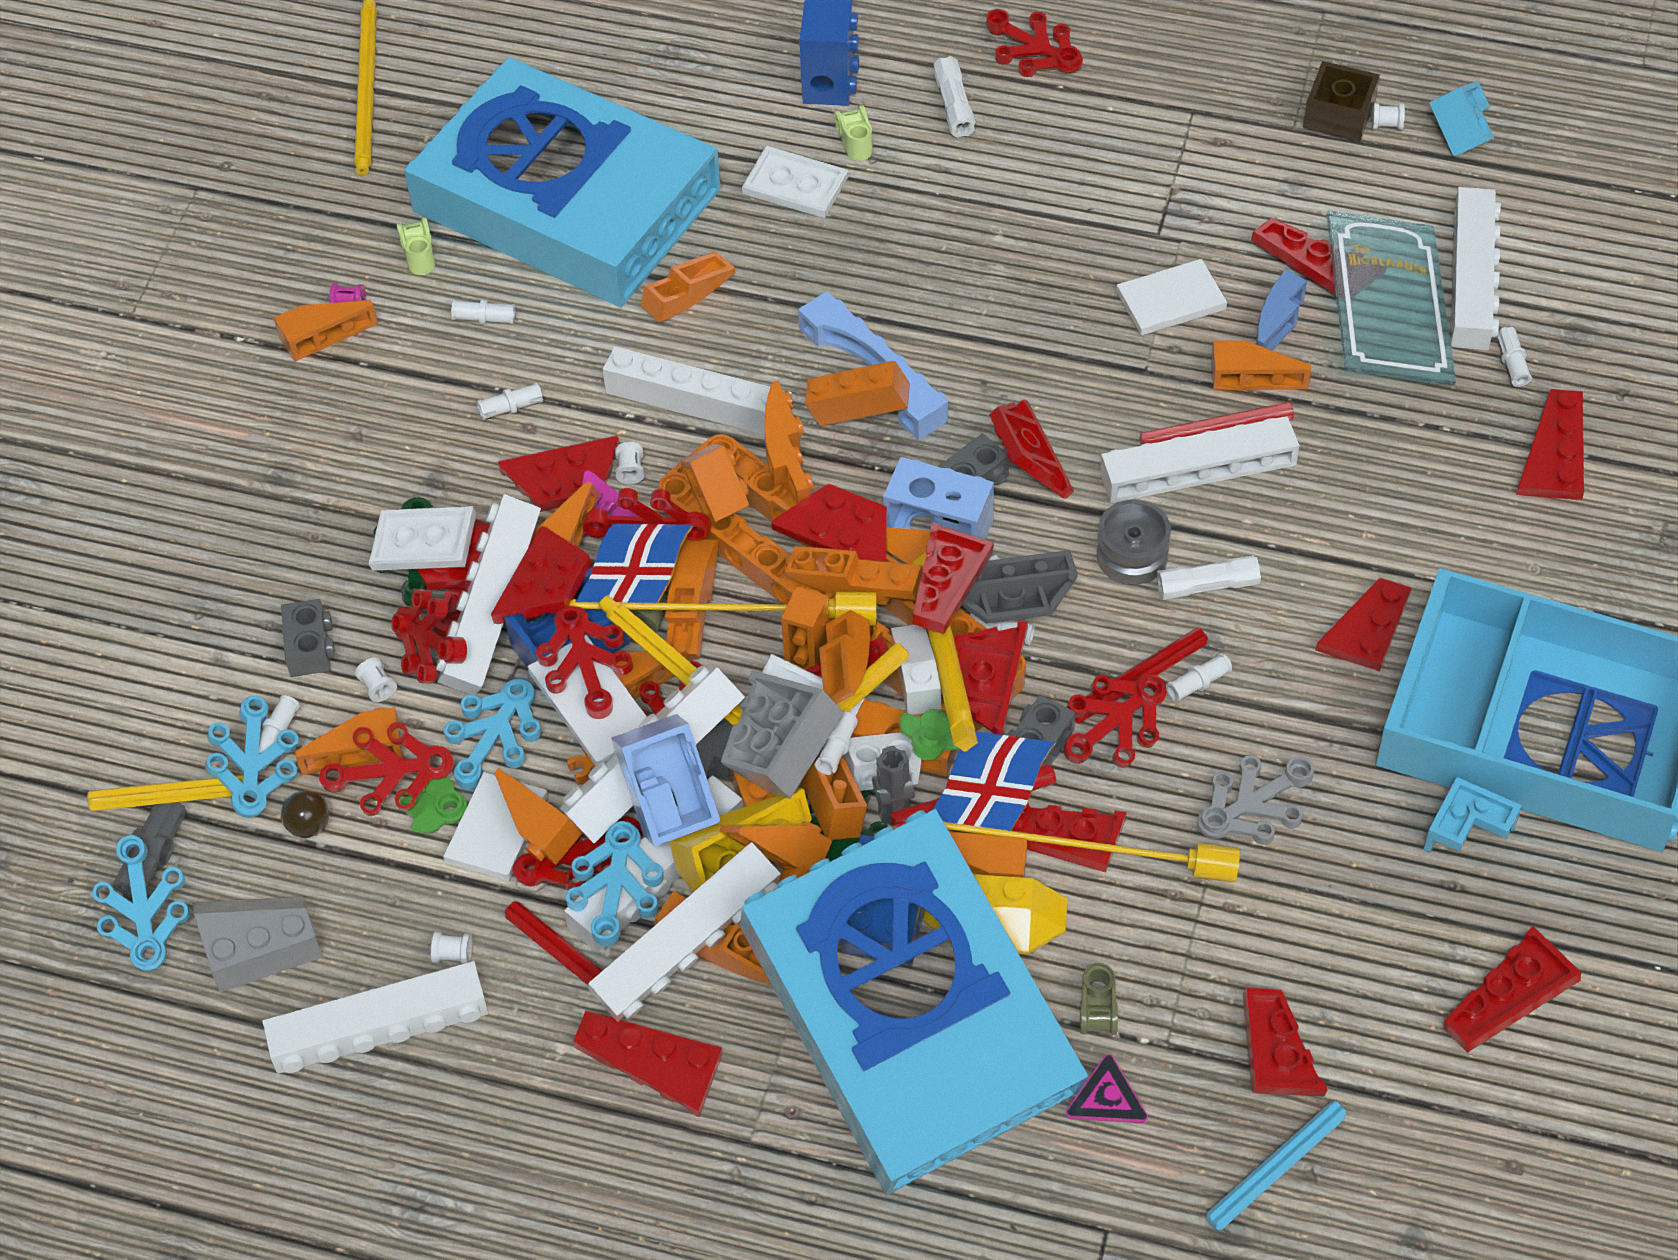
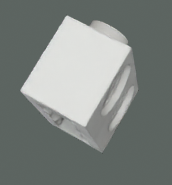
(864, 751)

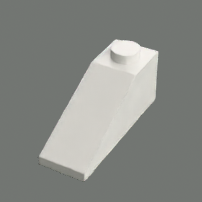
(919, 672)

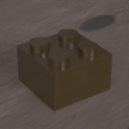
(1341, 100)

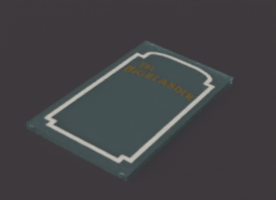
(1390, 298)

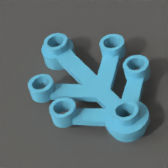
(493, 727)
(250, 761)
(615, 878)
(142, 908)

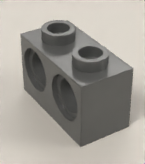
(981, 459)
(304, 630)
(1059, 730)

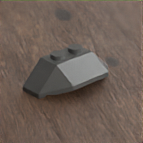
(1021, 587)

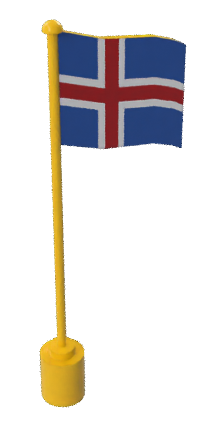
(639, 563)
(995, 783)

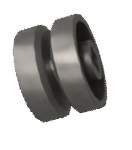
(1133, 541)

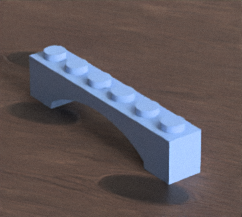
(831, 324)

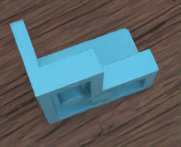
(1462, 117)
(1469, 806)

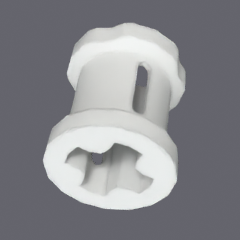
(1388, 116)
(629, 463)
(376, 680)
(451, 948)

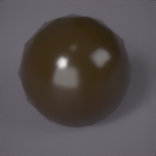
(305, 814)

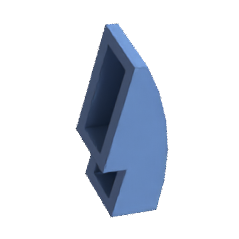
(1281, 309)

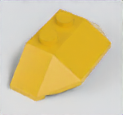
(1025, 908)

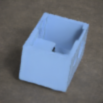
(941, 494)
(665, 779)

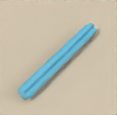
(1275, 1165)

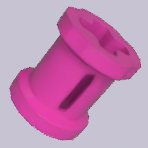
(347, 294)

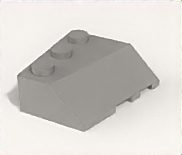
(779, 732)
(255, 938)

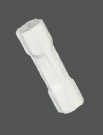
(959, 113)
(1186, 581)

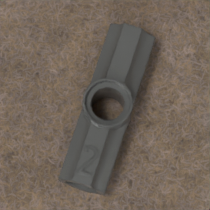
(893, 782)
(158, 837)

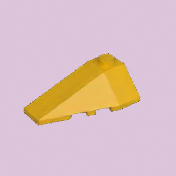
(708, 850)

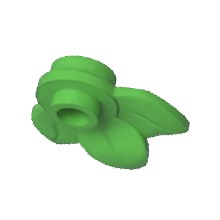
(928, 733)
(431, 806)

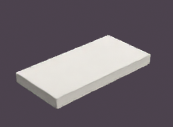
(591, 733)

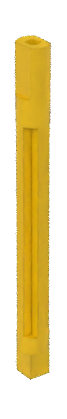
(952, 685)

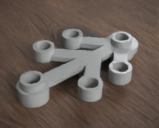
(1253, 802)

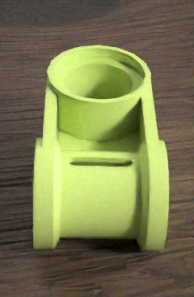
(855, 133)
(417, 245)

